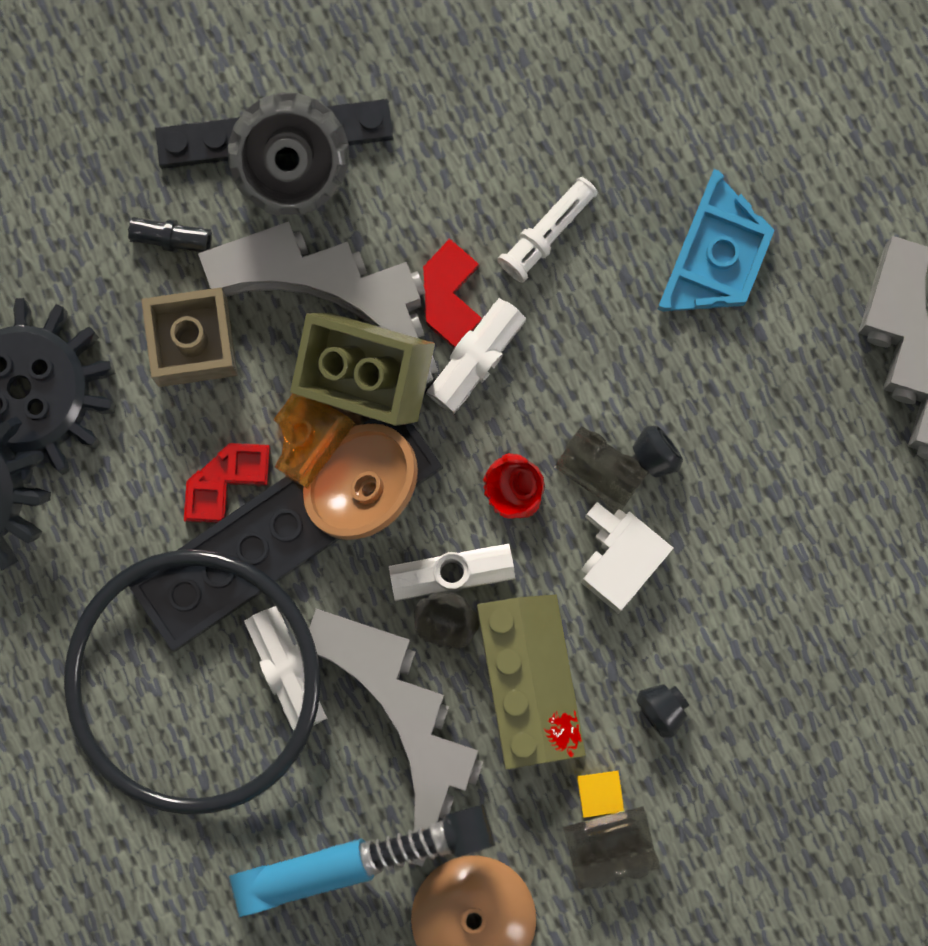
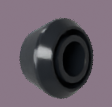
(656, 452)
(663, 708)

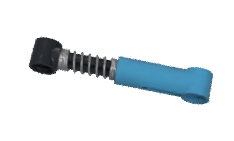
(357, 861)

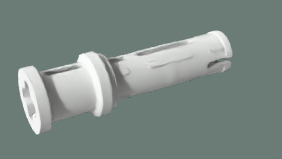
(536, 242)

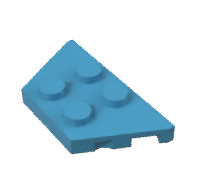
(718, 253)

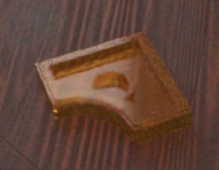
(310, 437)

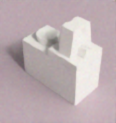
(629, 558)

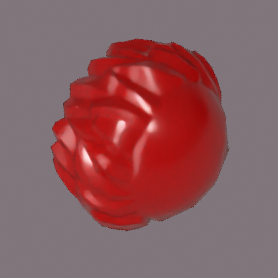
(514, 486)

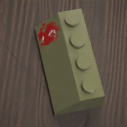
(530, 680)

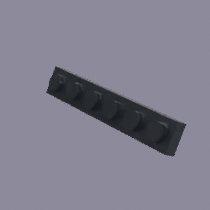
(209, 140)

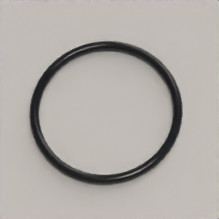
(76, 711)

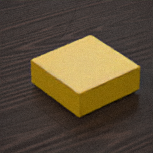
(600, 794)

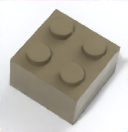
(189, 337)

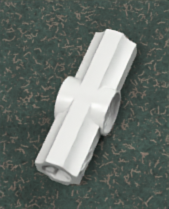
(476, 355)
(479, 568)
(280, 662)

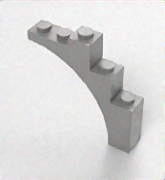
(275, 262)
(899, 317)
(377, 662)

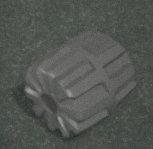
(295, 123)

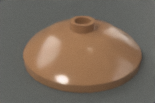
(365, 461)
(469, 887)

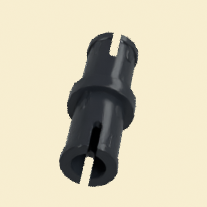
(169, 235)

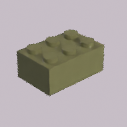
(362, 368)

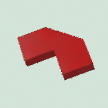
(442, 278)
(209, 487)

